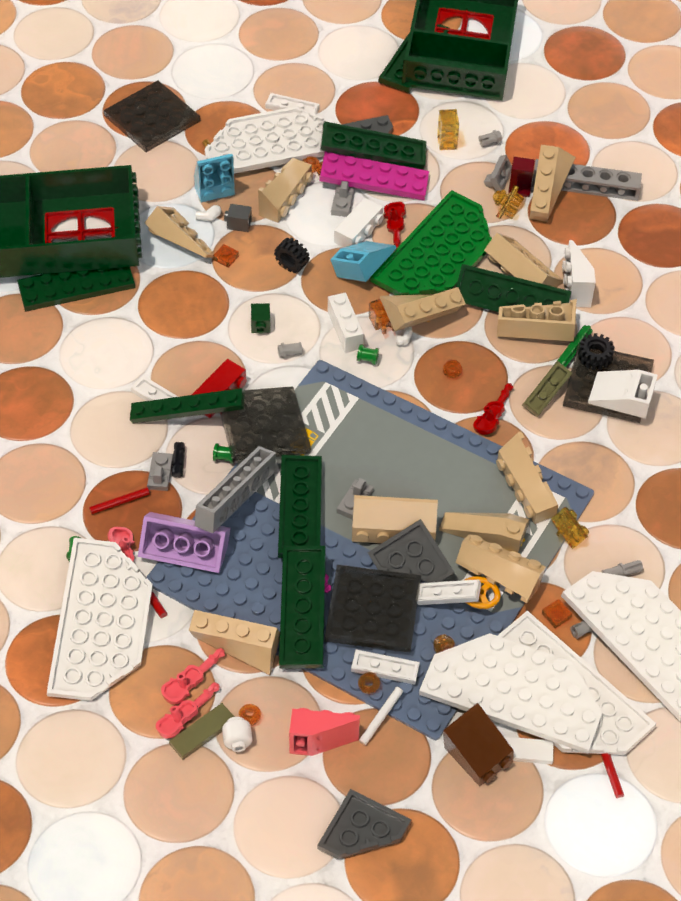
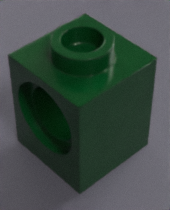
(260, 318)

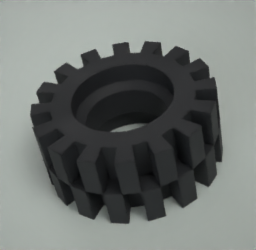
(291, 255)
(599, 343)

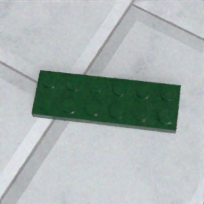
(393, 71)
(373, 145)
(67, 287)
(494, 290)
(300, 501)
(302, 607)

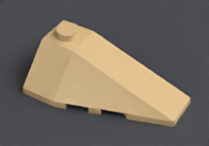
(173, 227)
(498, 528)

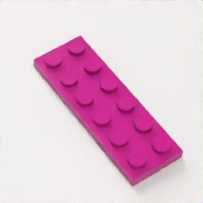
(374, 176)

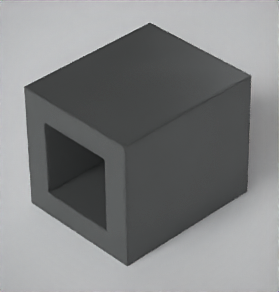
(238, 217)

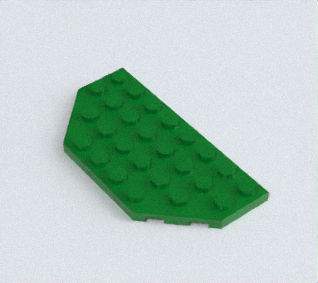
(436, 249)

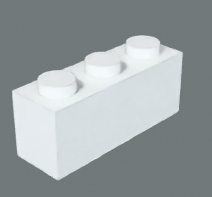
(359, 223)
(345, 322)

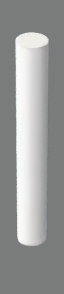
(383, 712)

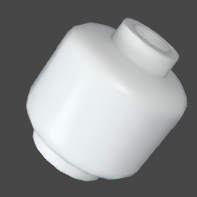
(237, 734)

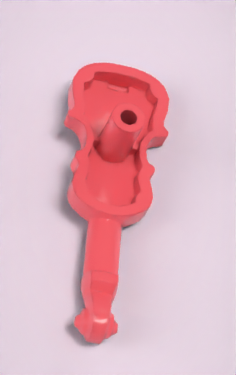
(123, 538)
(178, 689)
(173, 723)

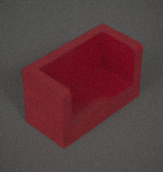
(522, 175)

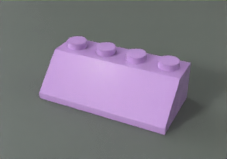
(182, 543)

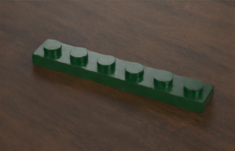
(187, 406)

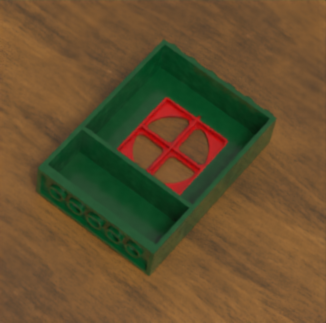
(461, 59)
(41, 200)

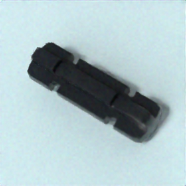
(178, 459)

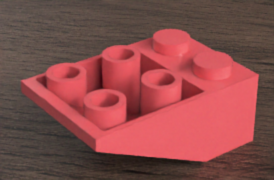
(321, 731)

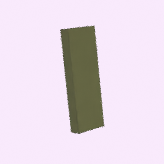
(547, 389)
(200, 731)

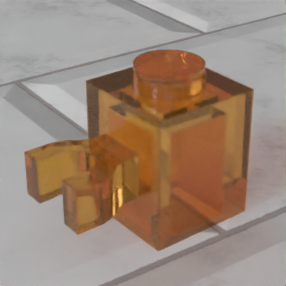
(379, 316)

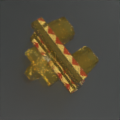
(505, 200)
(569, 527)

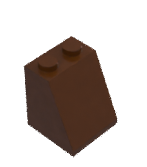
(478, 745)

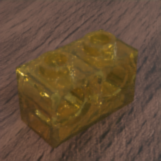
(448, 129)

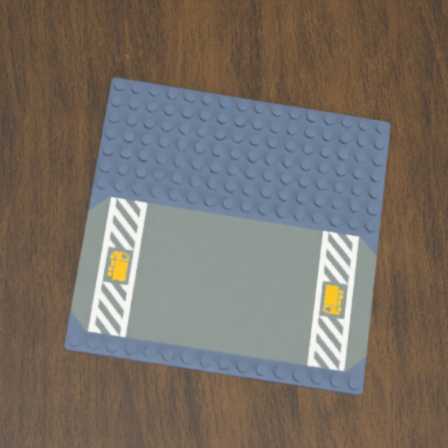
(402, 455)

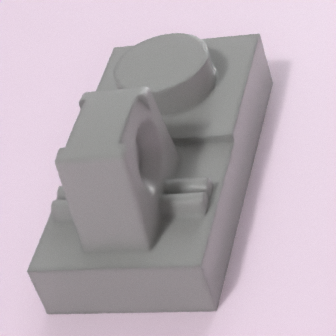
(500, 174)
(342, 200)
(160, 471)
(358, 487)

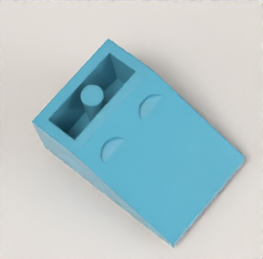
(214, 178)
(360, 260)

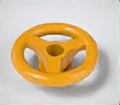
(483, 602)

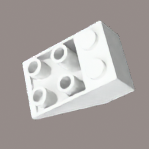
(578, 275)
(624, 391)

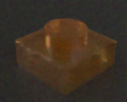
(226, 255)
(557, 613)

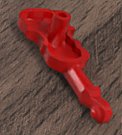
(394, 213)
(493, 410)

